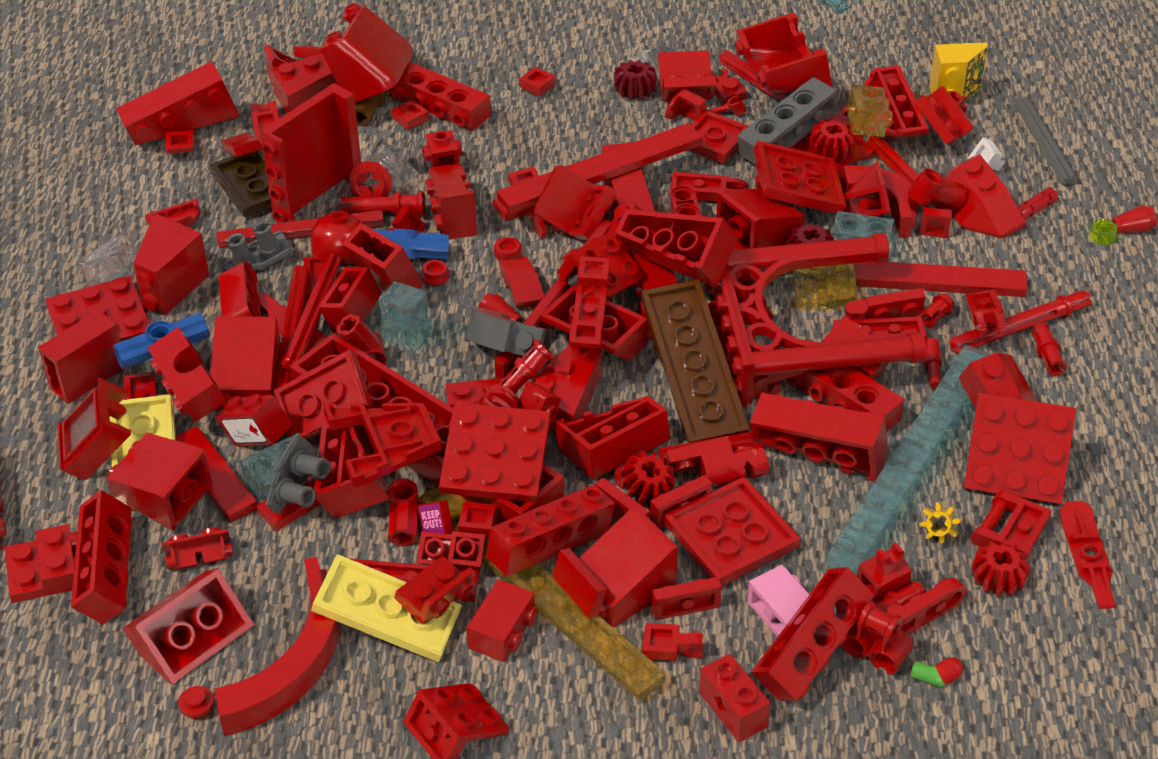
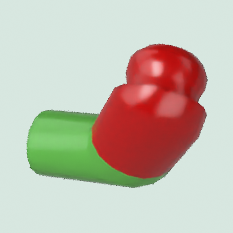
(939, 674)

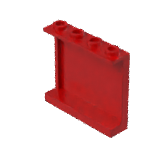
(310, 150)

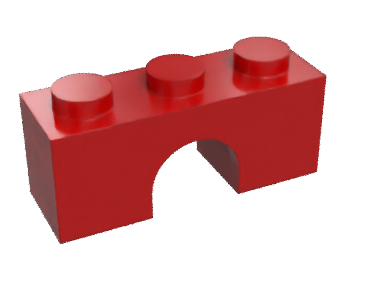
(193, 386)

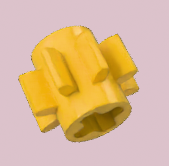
(931, 522)

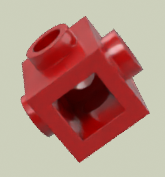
(442, 149)

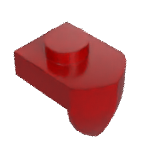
(686, 104)

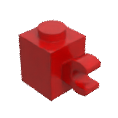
(885, 572)

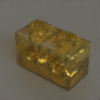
(868, 111)

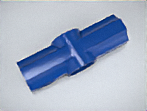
(419, 244)
(136, 349)

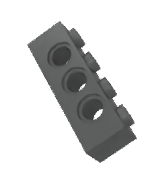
(790, 118)

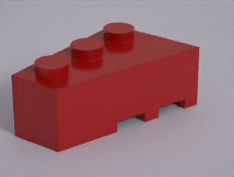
(336, 490)

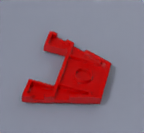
(397, 432)

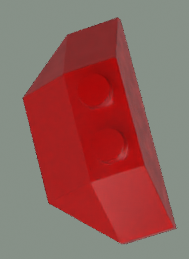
(907, 117)
(988, 203)

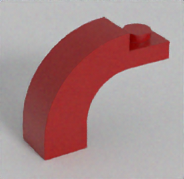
(902, 206)

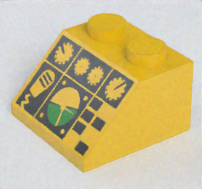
(958, 67)

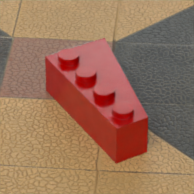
(179, 105)

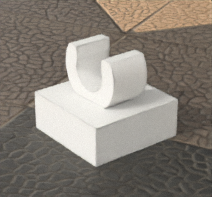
(990, 153)

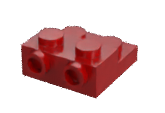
(41, 565)

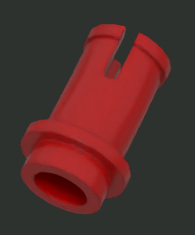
(941, 305)

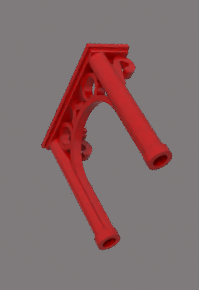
(764, 366)

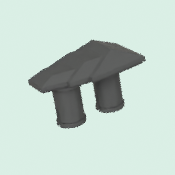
(262, 253)
(291, 473)

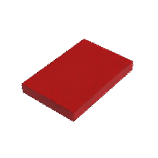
(332, 382)

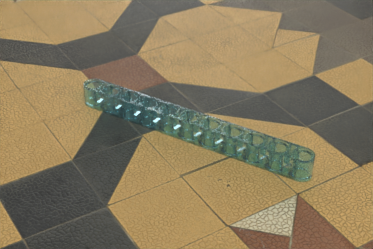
(904, 469)

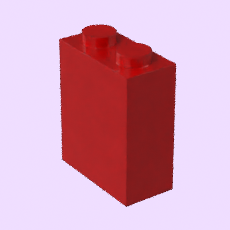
(382, 256)
(81, 356)

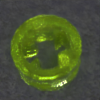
(1103, 232)

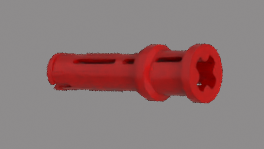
(386, 204)
(528, 366)

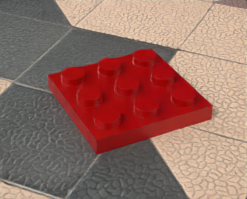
(799, 177)
(112, 298)
(1020, 447)
(495, 452)
(731, 531)

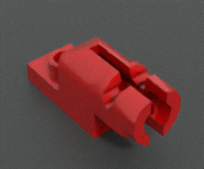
(718, 460)

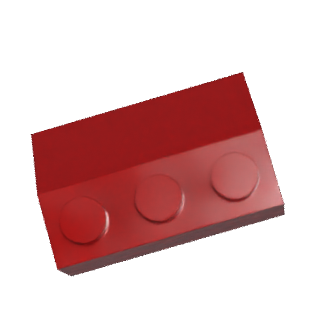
(623, 329)
(997, 376)
(189, 626)

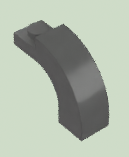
(502, 334)

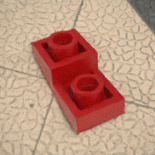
(522, 281)
(458, 548)

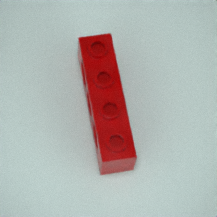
(443, 96)
(852, 391)
(549, 529)
(102, 557)
(777, 666)

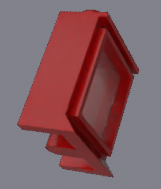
(87, 434)

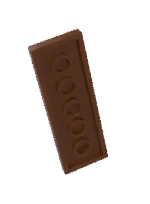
(694, 361)

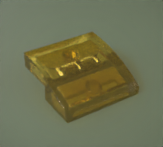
(824, 287)

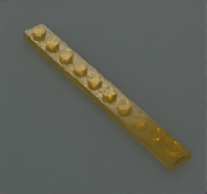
(591, 635)

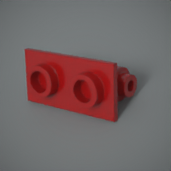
(184, 548)

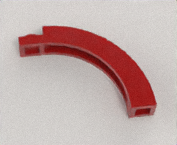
(288, 678)

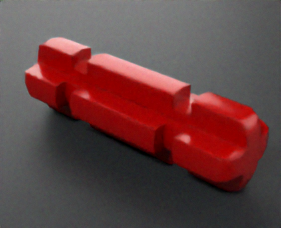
(1038, 202)

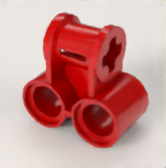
(880, 638)

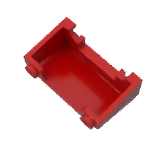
(367, 55)
(780, 55)

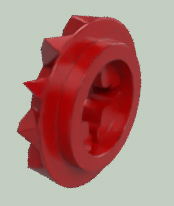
(361, 173)

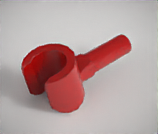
(734, 104)

